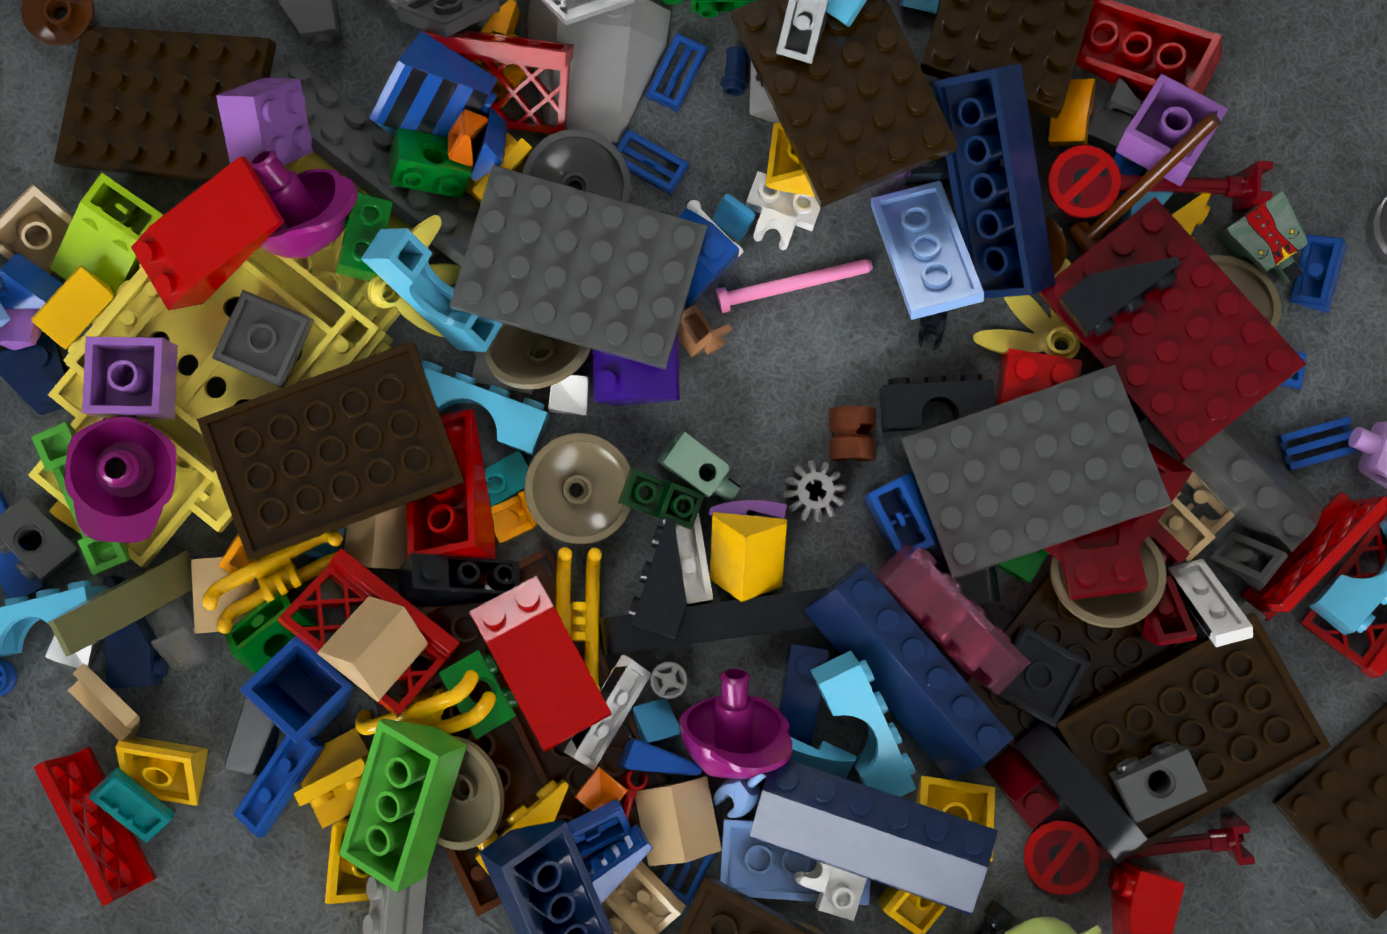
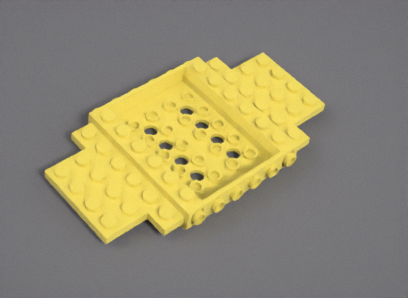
(343, 332)

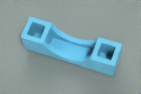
(405, 267)
(516, 423)
(1350, 601)
(21, 613)
(848, 692)

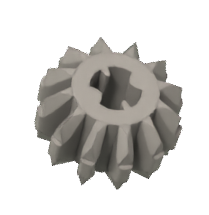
(826, 487)

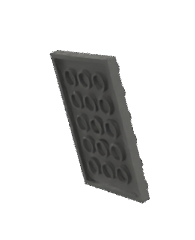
(578, 267)
(1035, 472)

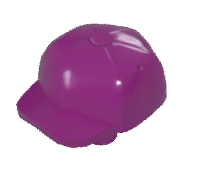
(311, 203)
(119, 478)
(735, 731)

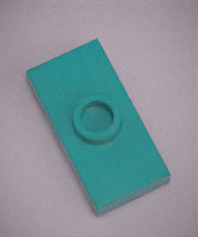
(506, 477)
(131, 805)

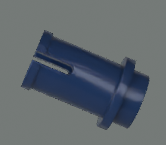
(735, 71)

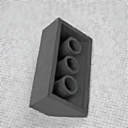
(1255, 487)

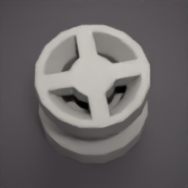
(667, 684)

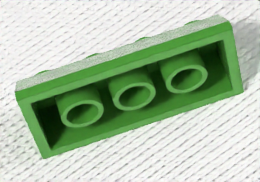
(402, 801)

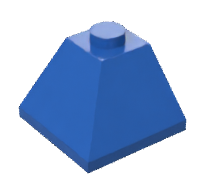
(715, 257)

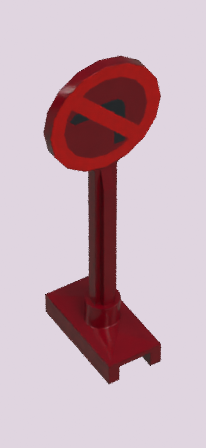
(1088, 181)
(1065, 858)

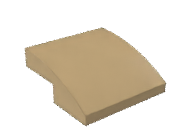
(1186, 528)
(204, 574)
(104, 704)
(641, 904)

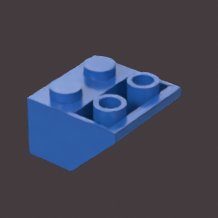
(901, 514)

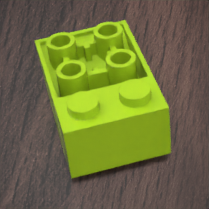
(103, 233)

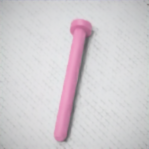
(792, 283)

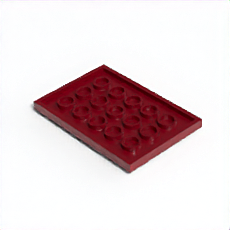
(1191, 351)

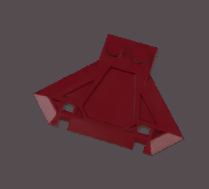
(1110, 558)

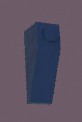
(130, 654)
(800, 692)

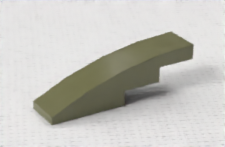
(123, 603)

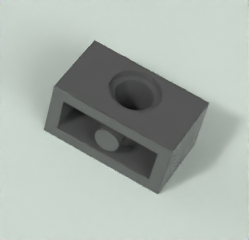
(52, 555)
(1179, 782)

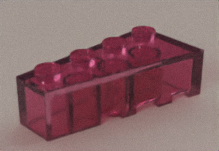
(952, 619)

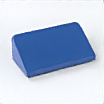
(489, 145)
(1321, 266)

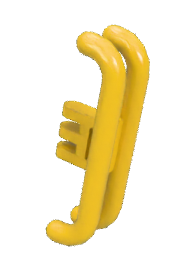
(273, 573)
(581, 618)
(430, 707)

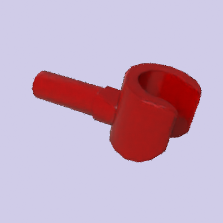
(632, 790)

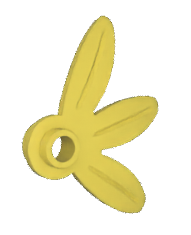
(447, 272)
(1045, 329)

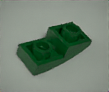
(661, 498)

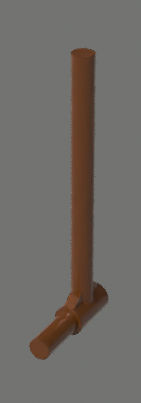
(1088, 234)

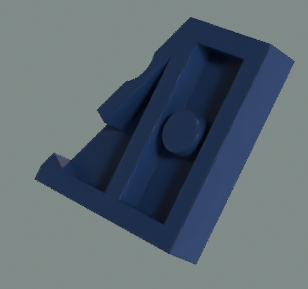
(34, 373)

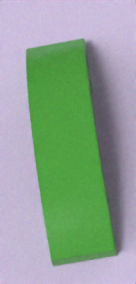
(52, 449)

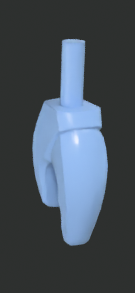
(743, 793)

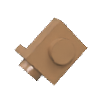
(698, 335)

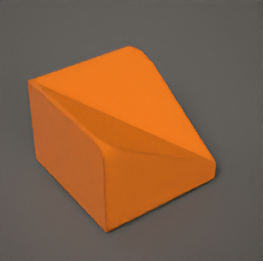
(463, 135)
(599, 790)

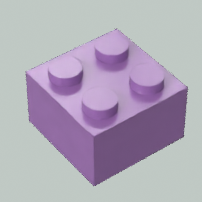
(266, 118)
(1163, 121)
(130, 377)

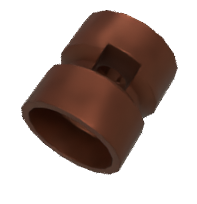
(852, 433)

